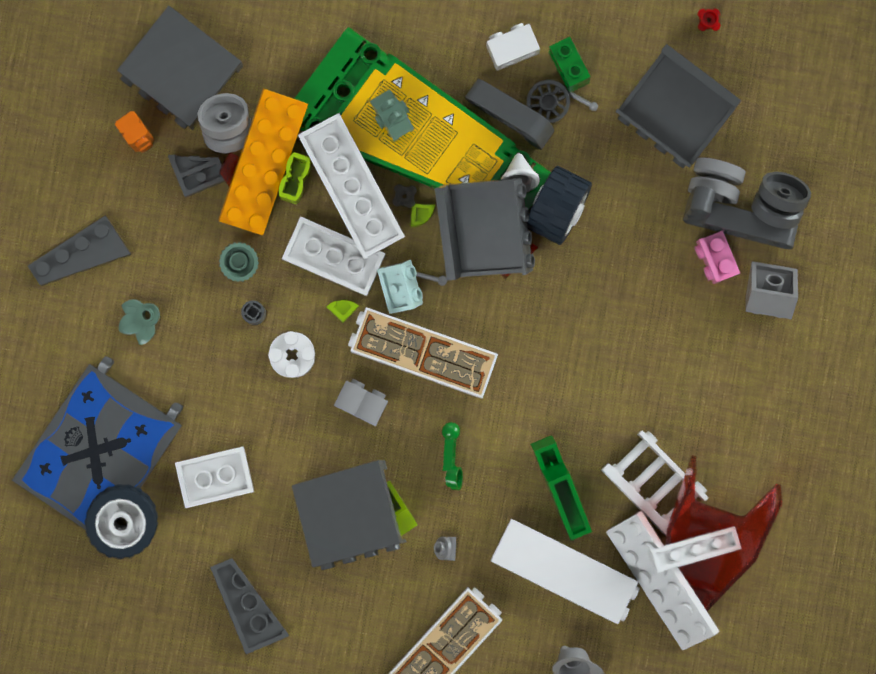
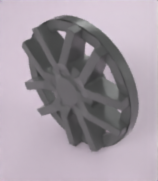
(548, 100)

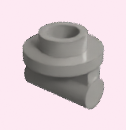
(445, 548)

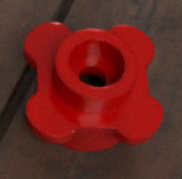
(713, 14)

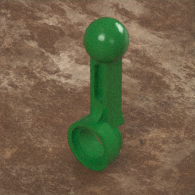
(454, 474)

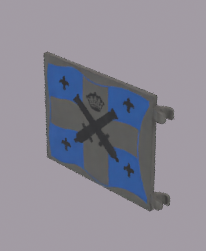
(96, 442)

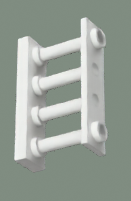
(632, 488)

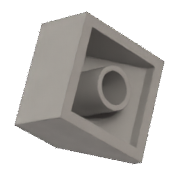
(772, 290)

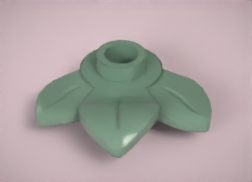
(135, 321)

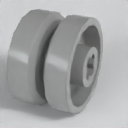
(224, 122)
(720, 177)

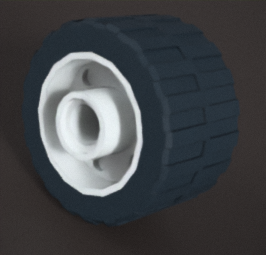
(558, 205)
(117, 539)

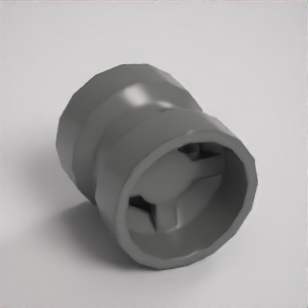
(253, 312)

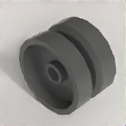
(781, 200)

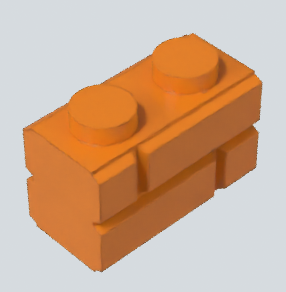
(135, 132)

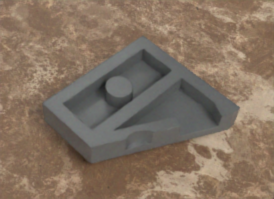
(196, 173)

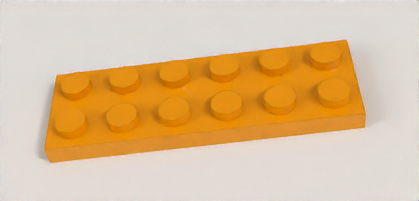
(263, 161)

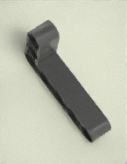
(733, 221)

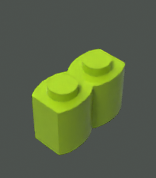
(292, 184)

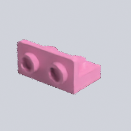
(717, 257)

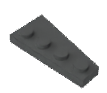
(87, 249)
(249, 613)

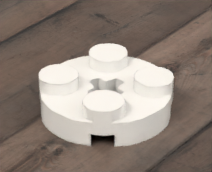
(305, 354)

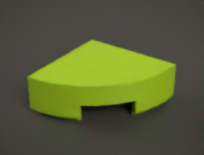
(421, 214)
(342, 309)

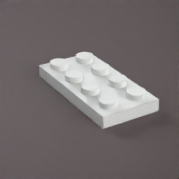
(332, 256)

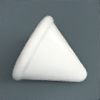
(521, 169)

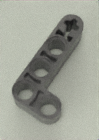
(511, 112)

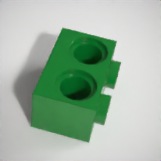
(569, 64)

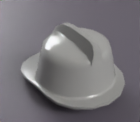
(575, 661)

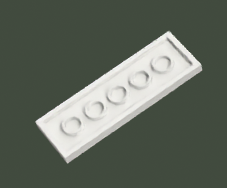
(351, 186)
(667, 589)

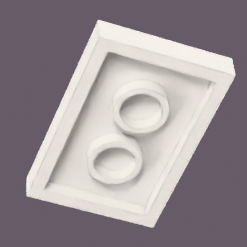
(214, 477)

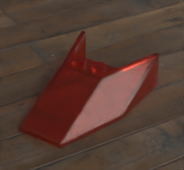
(691, 519)

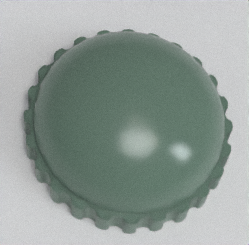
(238, 261)

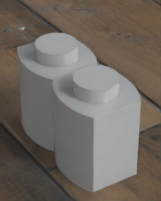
(361, 402)

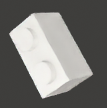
(512, 46)

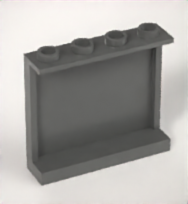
(178, 67)
(678, 107)
(484, 228)
(347, 515)

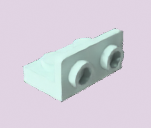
(400, 287)

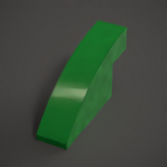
(561, 487)

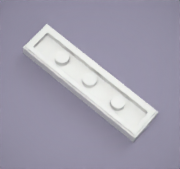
(694, 549)

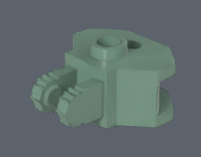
(392, 115)

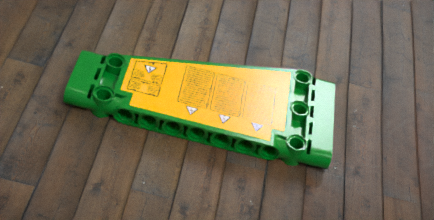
(447, 138)

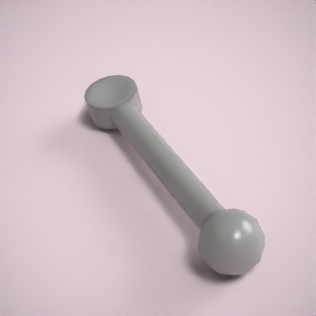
(593, 106)
(442, 280)

